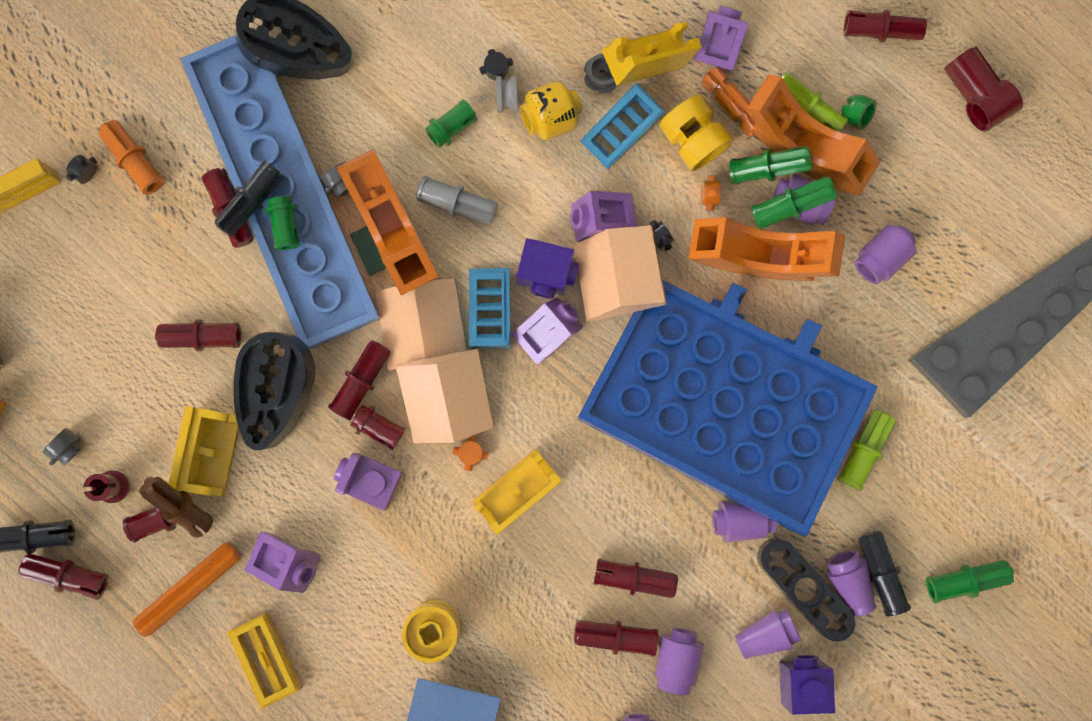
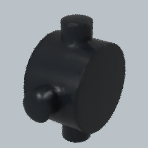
(495, 65)
(81, 169)
(662, 235)

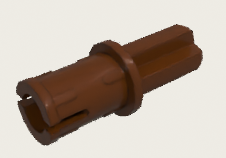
(176, 506)

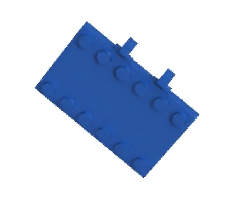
(731, 404)

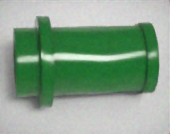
(451, 124)
(283, 222)

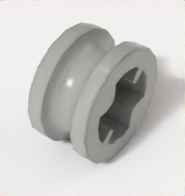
(506, 94)

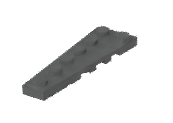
(999, 340)

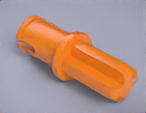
(131, 157)

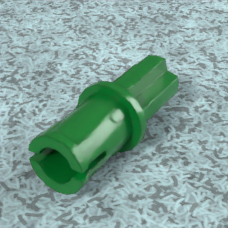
(770, 164)
(794, 202)
(969, 581)

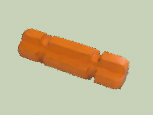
(730, 98)

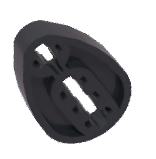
(275, 55)
(293, 387)

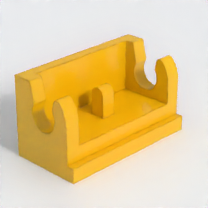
(649, 54)
(204, 452)
(516, 491)

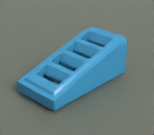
(637, 94)
(489, 341)

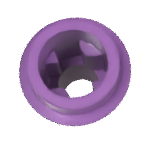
(852, 580)
(768, 635)

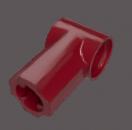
(986, 95)

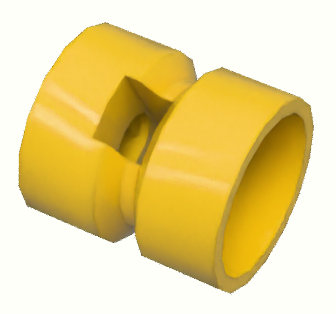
(703, 144)
(431, 631)

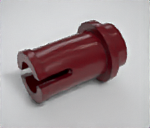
(377, 427)
(100, 490)
(145, 524)

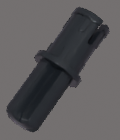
(249, 198)
(35, 536)
(884, 573)

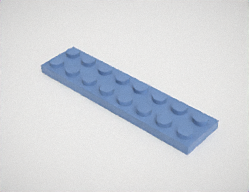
(255, 124)

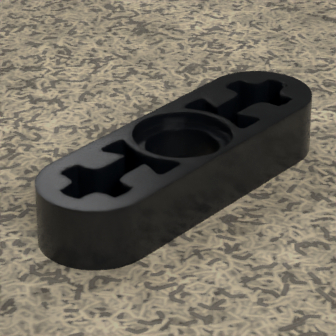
(834, 604)

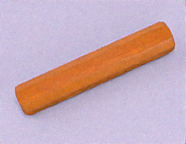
(186, 589)

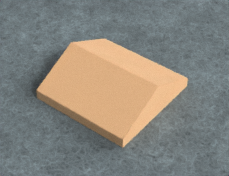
(619, 272)
(421, 322)
(445, 397)

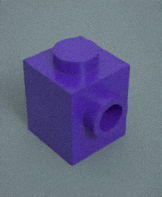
(546, 268)
(807, 686)

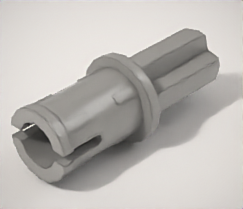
(456, 200)

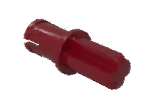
(883, 26)
(221, 193)
(198, 335)
(359, 380)
(64, 576)
(636, 578)
(616, 637)

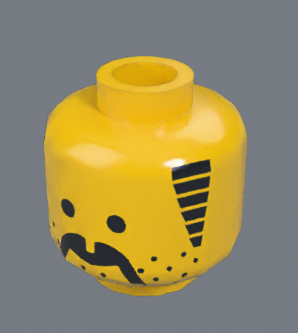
(551, 110)

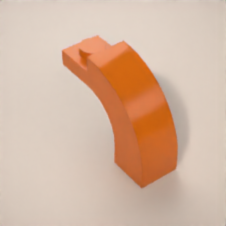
(786, 125)
(387, 222)
(764, 253)

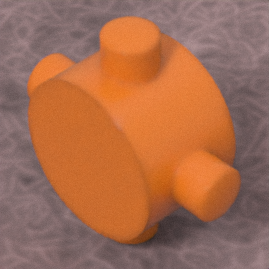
(711, 193)
(470, 453)

